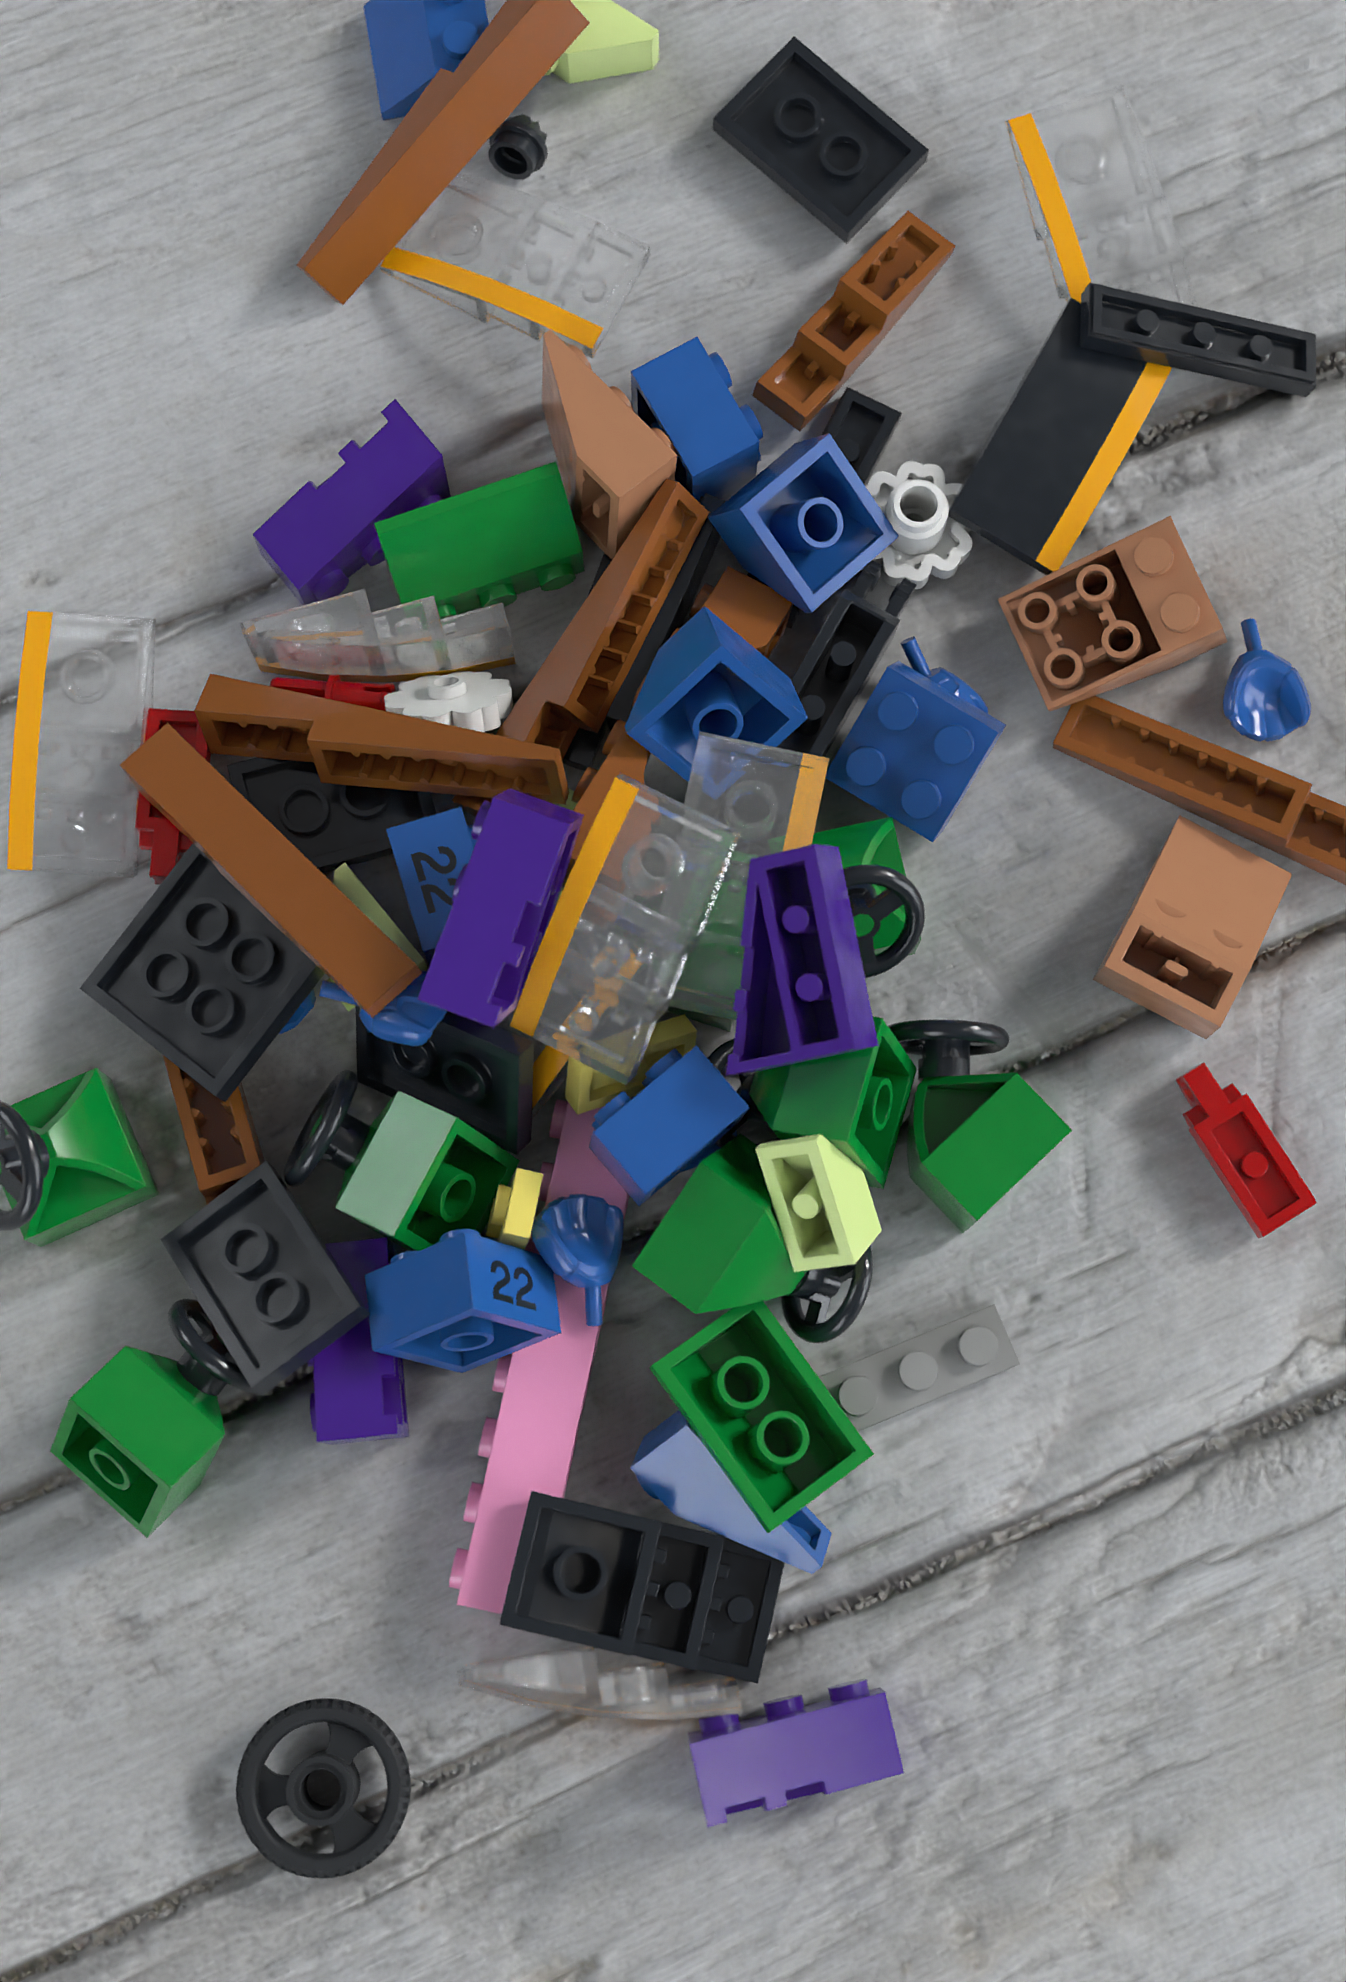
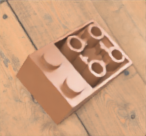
(602, 447)
(1113, 617)
(1194, 928)

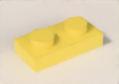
(592, 1089)
(515, 1209)

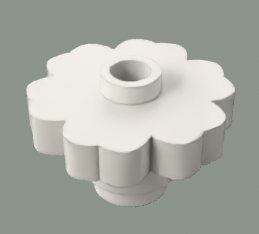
(918, 510)
(454, 699)

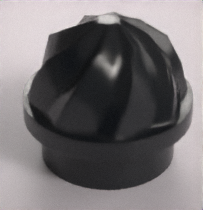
(518, 147)

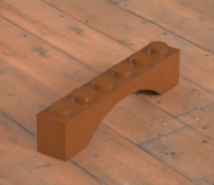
(747, 608)

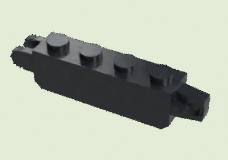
(844, 660)

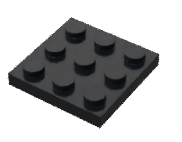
(203, 976)

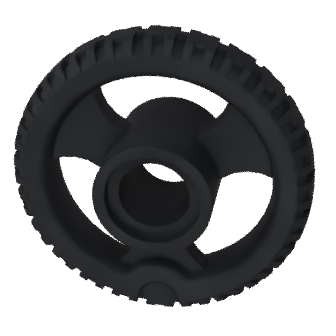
(356, 1838)

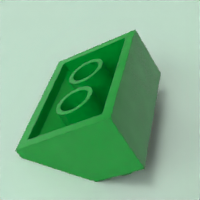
(485, 544)
(761, 1412)

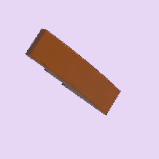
(853, 320)

